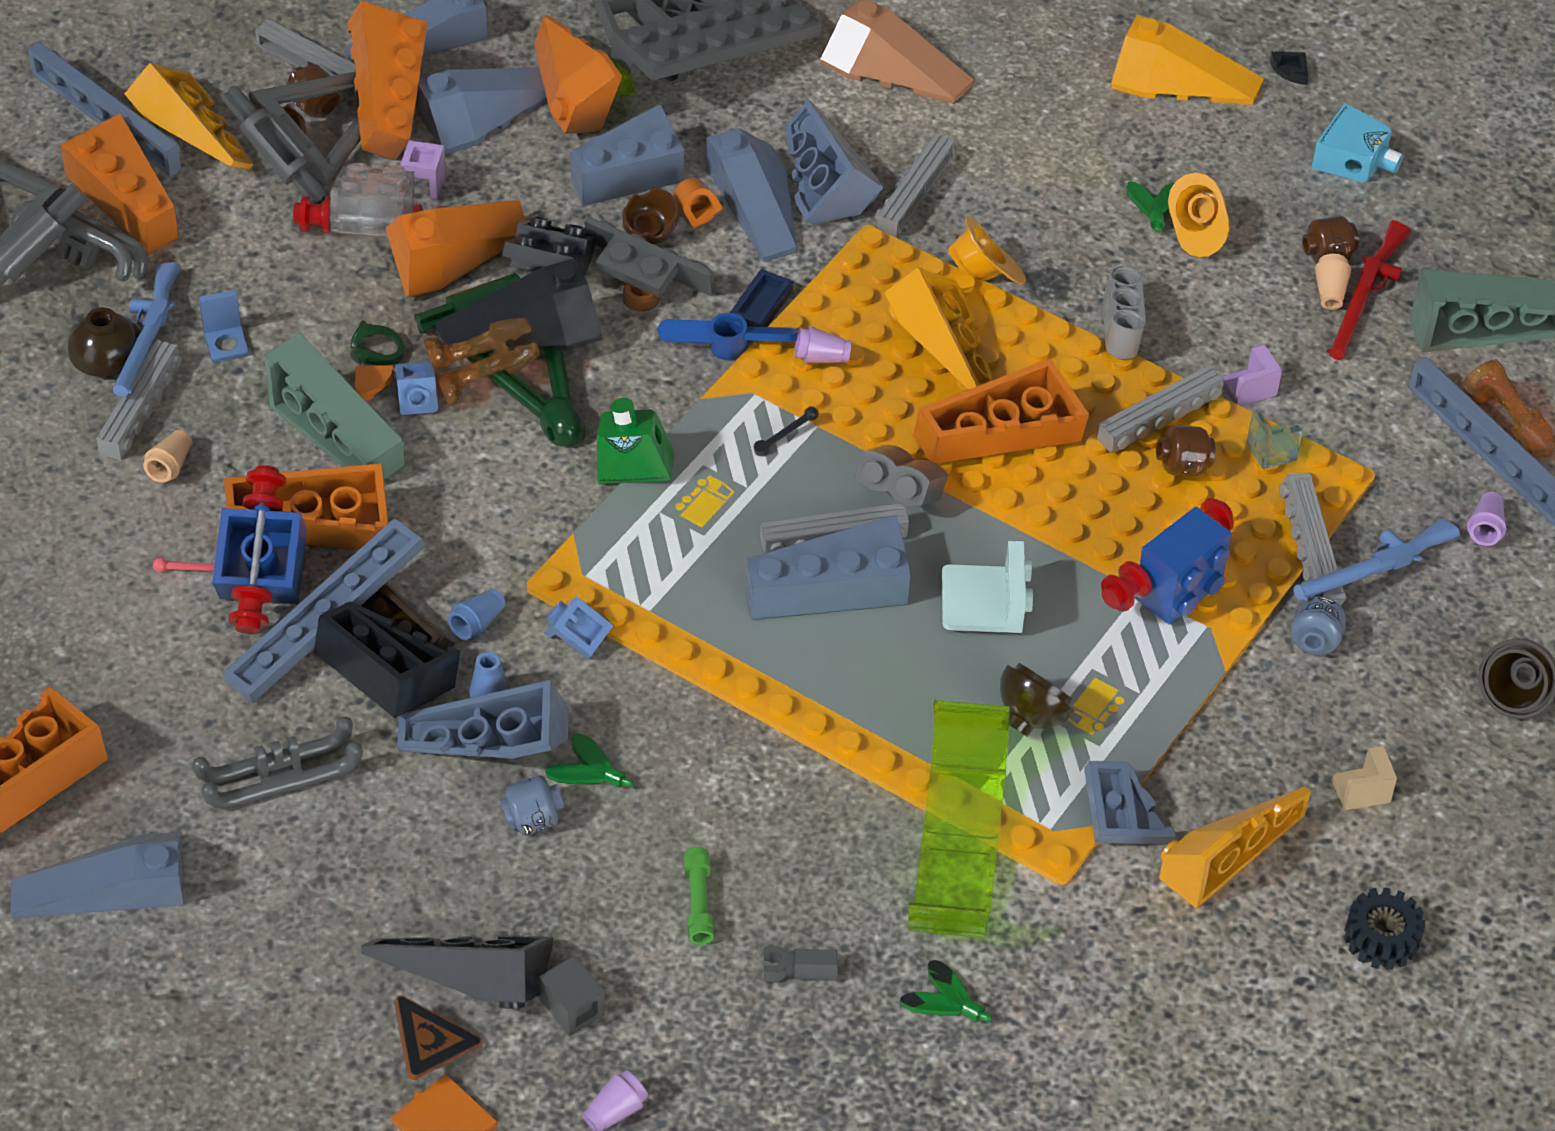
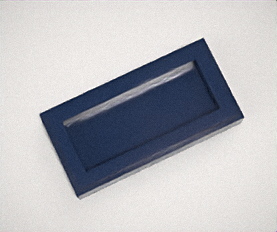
(763, 298)

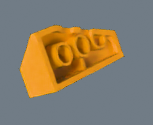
(1169, 61)
(183, 108)
(939, 319)
(1220, 850)

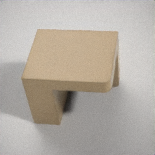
(1368, 785)

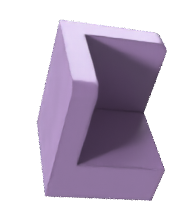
(428, 163)
(1257, 381)

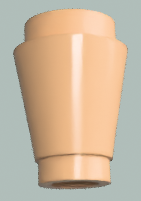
(1332, 280)
(167, 456)

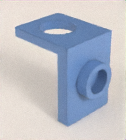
(222, 321)

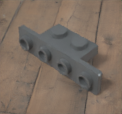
(645, 264)

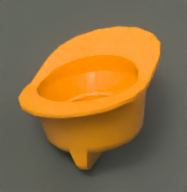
(1199, 214)
(981, 256)

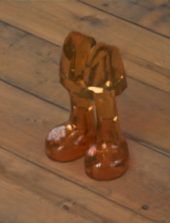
(455, 381)
(1530, 427)

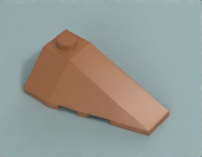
(883, 47)

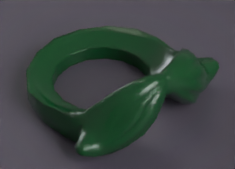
(364, 355)

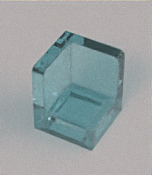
(1273, 444)

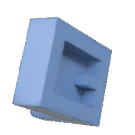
(416, 388)
(578, 626)

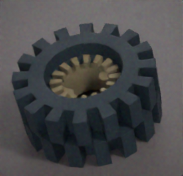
(1397, 916)

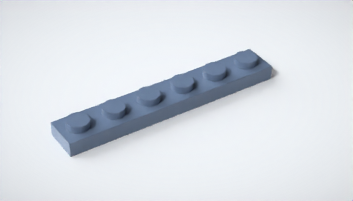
(101, 106)
(1485, 436)
(296, 633)

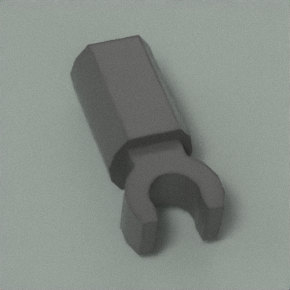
(802, 964)

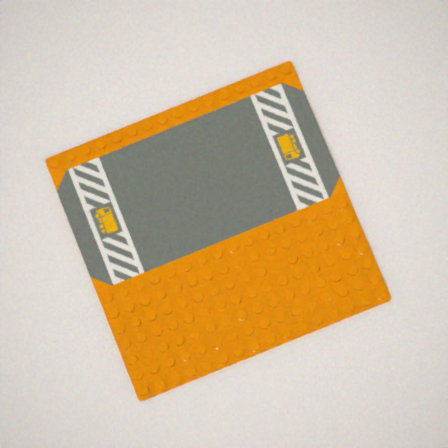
(864, 682)

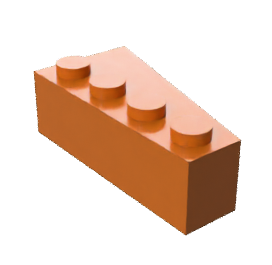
(121, 182)
(45, 755)

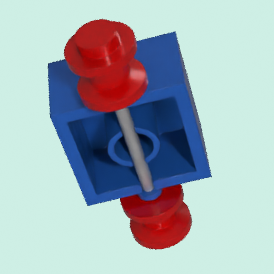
(259, 552)
(1176, 565)

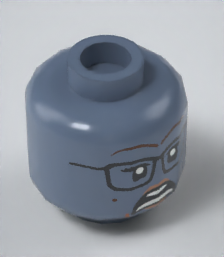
(1321, 623)
(532, 805)

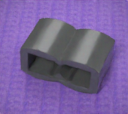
(901, 475)

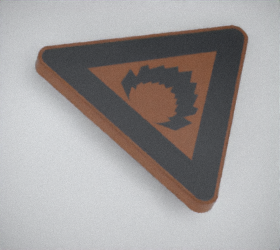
(429, 1038)

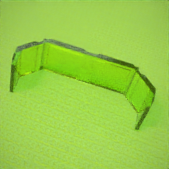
(961, 820)

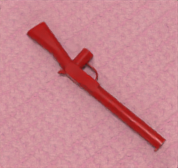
(1374, 266)

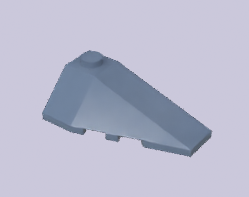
(449, 24)
(469, 103)
(827, 169)
(489, 725)
(120, 876)

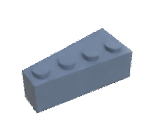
(831, 573)

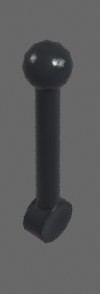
(761, 447)

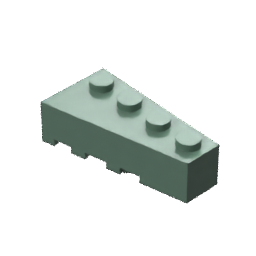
(1480, 310)
(327, 408)

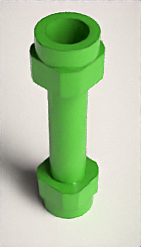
(699, 922)

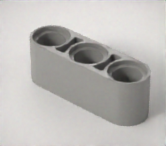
(1123, 312)

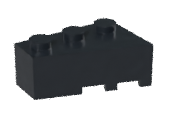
(383, 661)

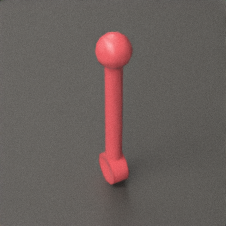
(161, 564)

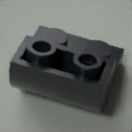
(542, 245)

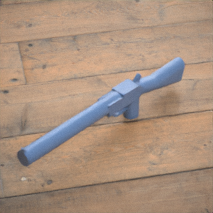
(156, 316)
(1396, 556)

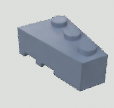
(628, 159)

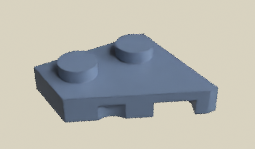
(1121, 807)

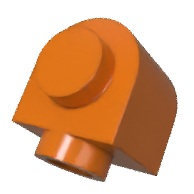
(696, 202)

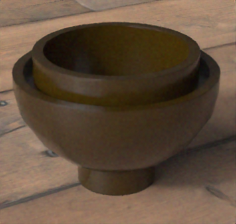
(102, 342)
(1505, 687)
(1033, 700)

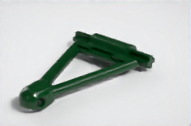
(556, 414)

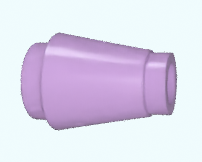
(821, 347)
(1488, 520)
(616, 1101)

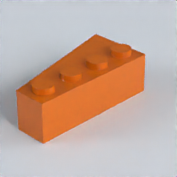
(387, 69)
(1003, 416)
(337, 504)

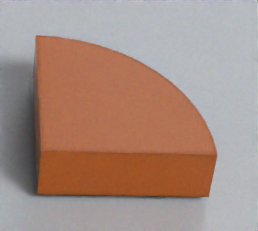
(372, 379)

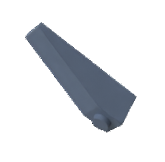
(755, 190)

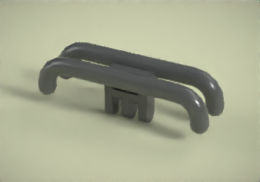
(85, 237)
(279, 769)

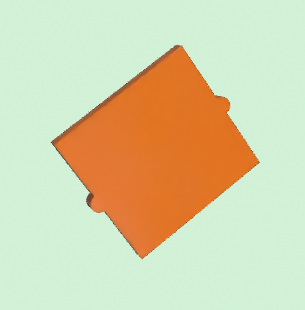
(443, 1108)

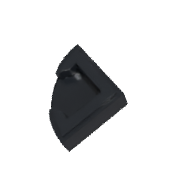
(1290, 66)

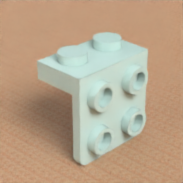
(988, 595)

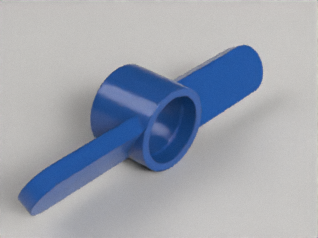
(715, 330)

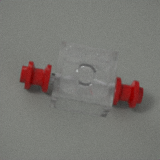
(361, 201)

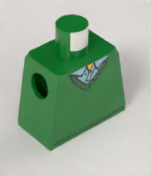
(632, 445)

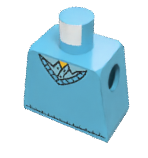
(1355, 146)

